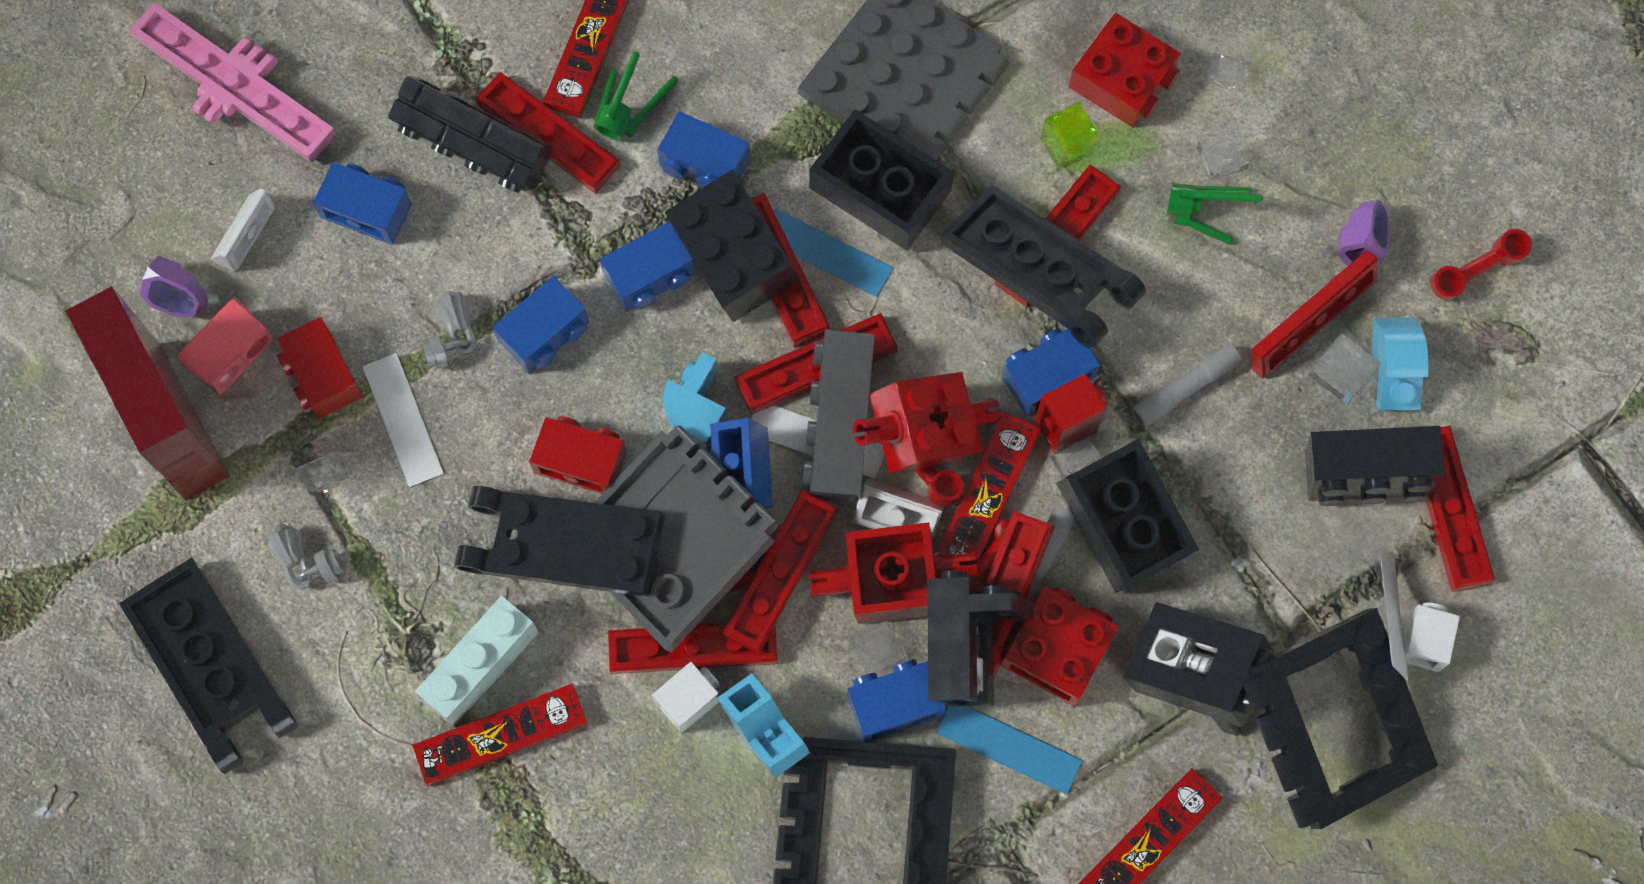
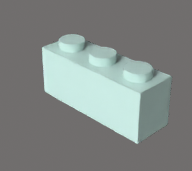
(477, 661)

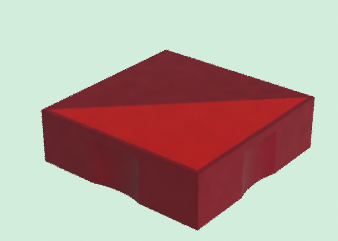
(147, 393)

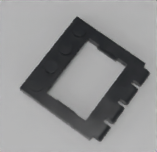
(1285, 729)
(928, 808)

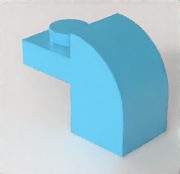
(1404, 362)
(687, 404)
(763, 725)

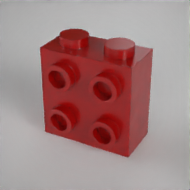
(1125, 70)
(1060, 645)

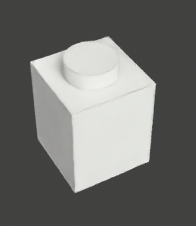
(1430, 636)
(687, 696)

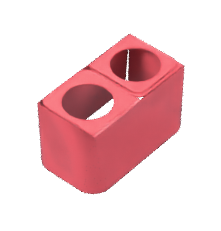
(225, 346)

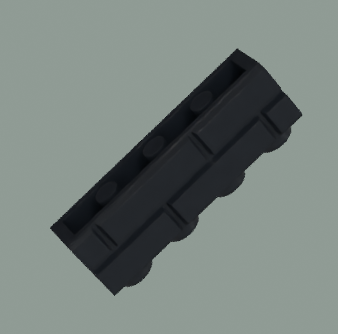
(470, 133)

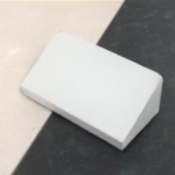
(244, 230)
(890, 506)

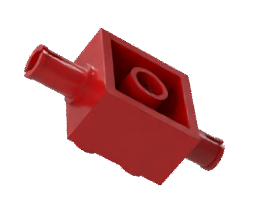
(926, 422)
(870, 559)

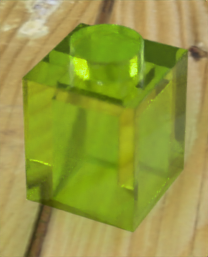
(1069, 136)

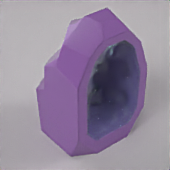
(1365, 230)
(172, 289)

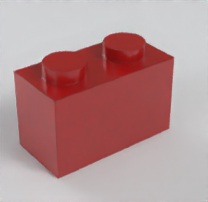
(318, 367)
(1071, 412)
(578, 454)

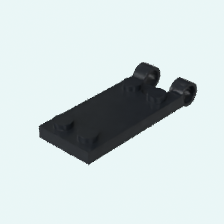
(1040, 263)
(566, 542)
(204, 659)

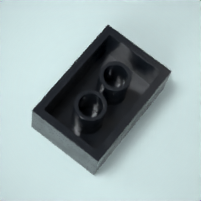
(880, 179)
(732, 246)
(1374, 465)
(1127, 516)

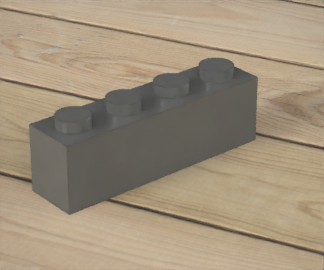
(840, 401)

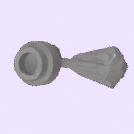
(454, 313)
(287, 547)

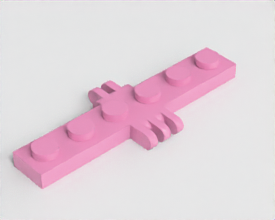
(233, 82)

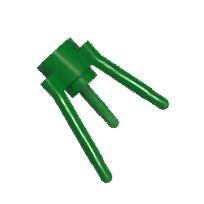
(613, 116)
(1187, 200)

